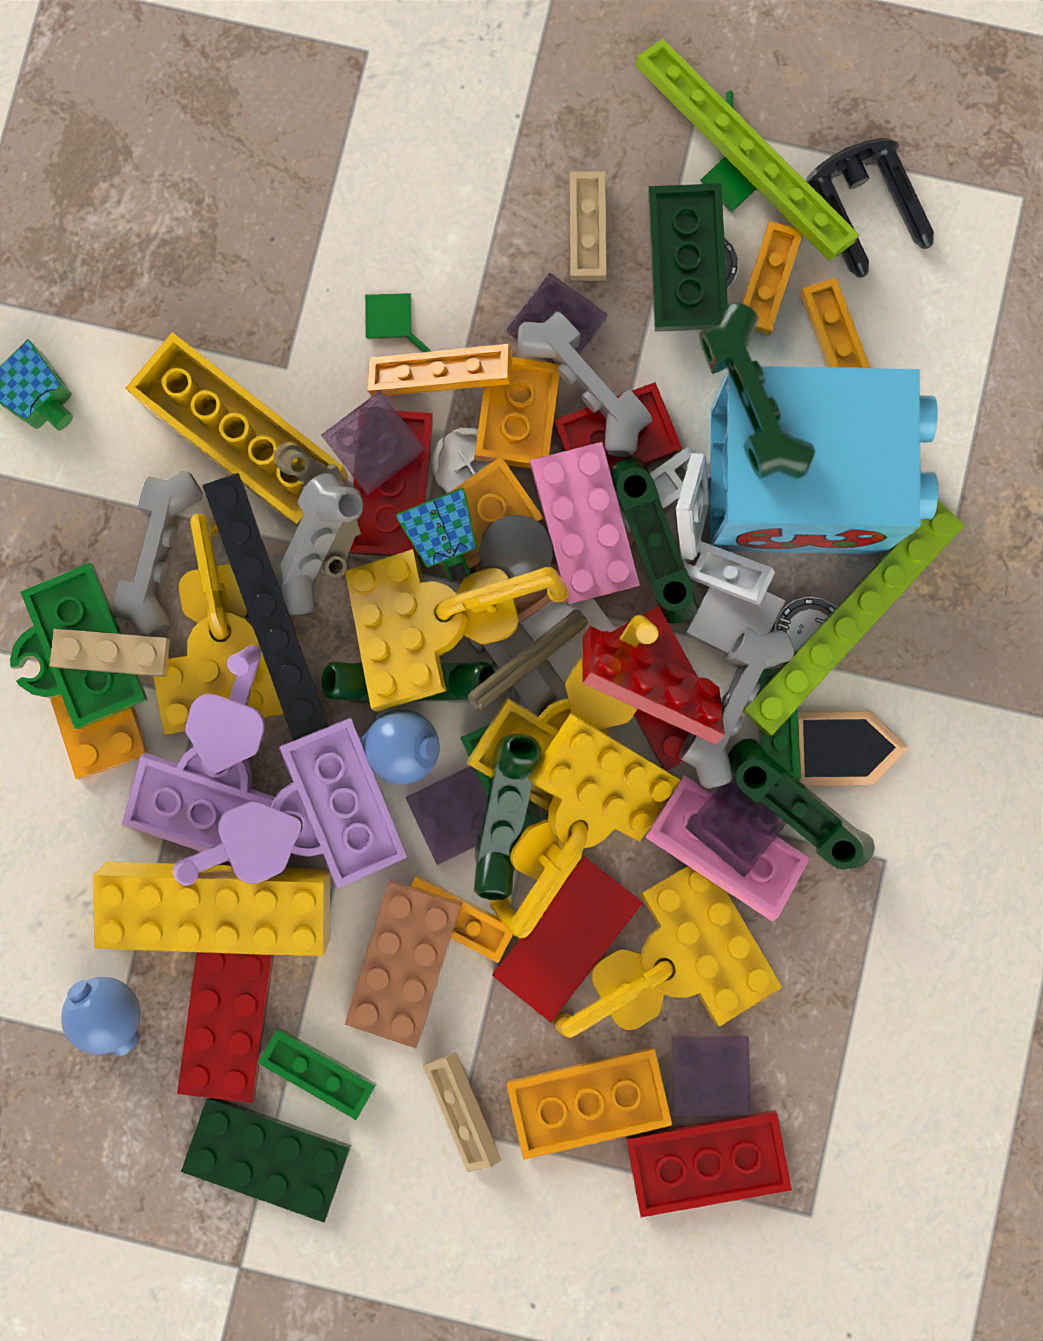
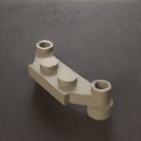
(306, 470)

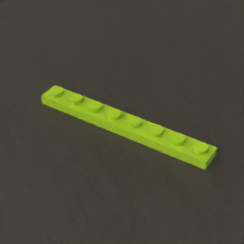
(746, 150)
(851, 621)

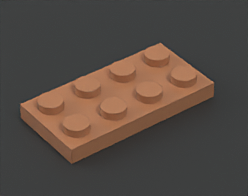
(403, 963)

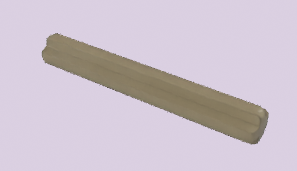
(527, 660)

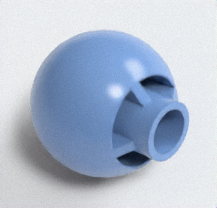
(401, 747)
(101, 1016)

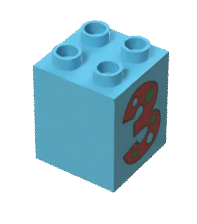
(865, 472)

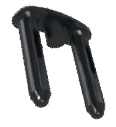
(851, 164)

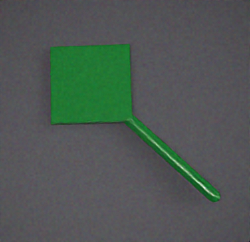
(735, 185)
(390, 318)

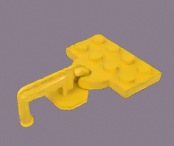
(216, 605)
(401, 625)
(583, 702)
(595, 790)
(705, 952)

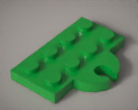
(79, 604)

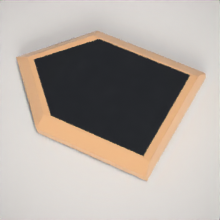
(845, 748)

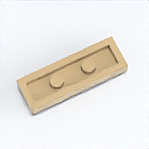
(587, 226)
(109, 652)
(462, 1112)

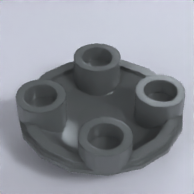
(516, 546)

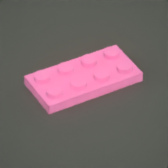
(584, 522)
(762, 889)

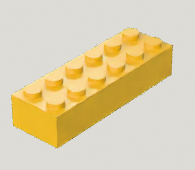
(224, 422)
(219, 913)

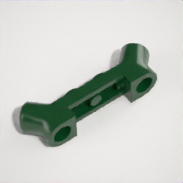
(769, 447)
(654, 540)
(348, 681)
(799, 807)
(504, 814)

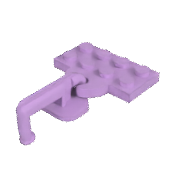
(191, 796)
(336, 810)

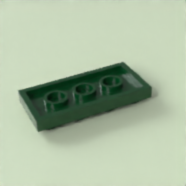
(687, 256)
(266, 1158)

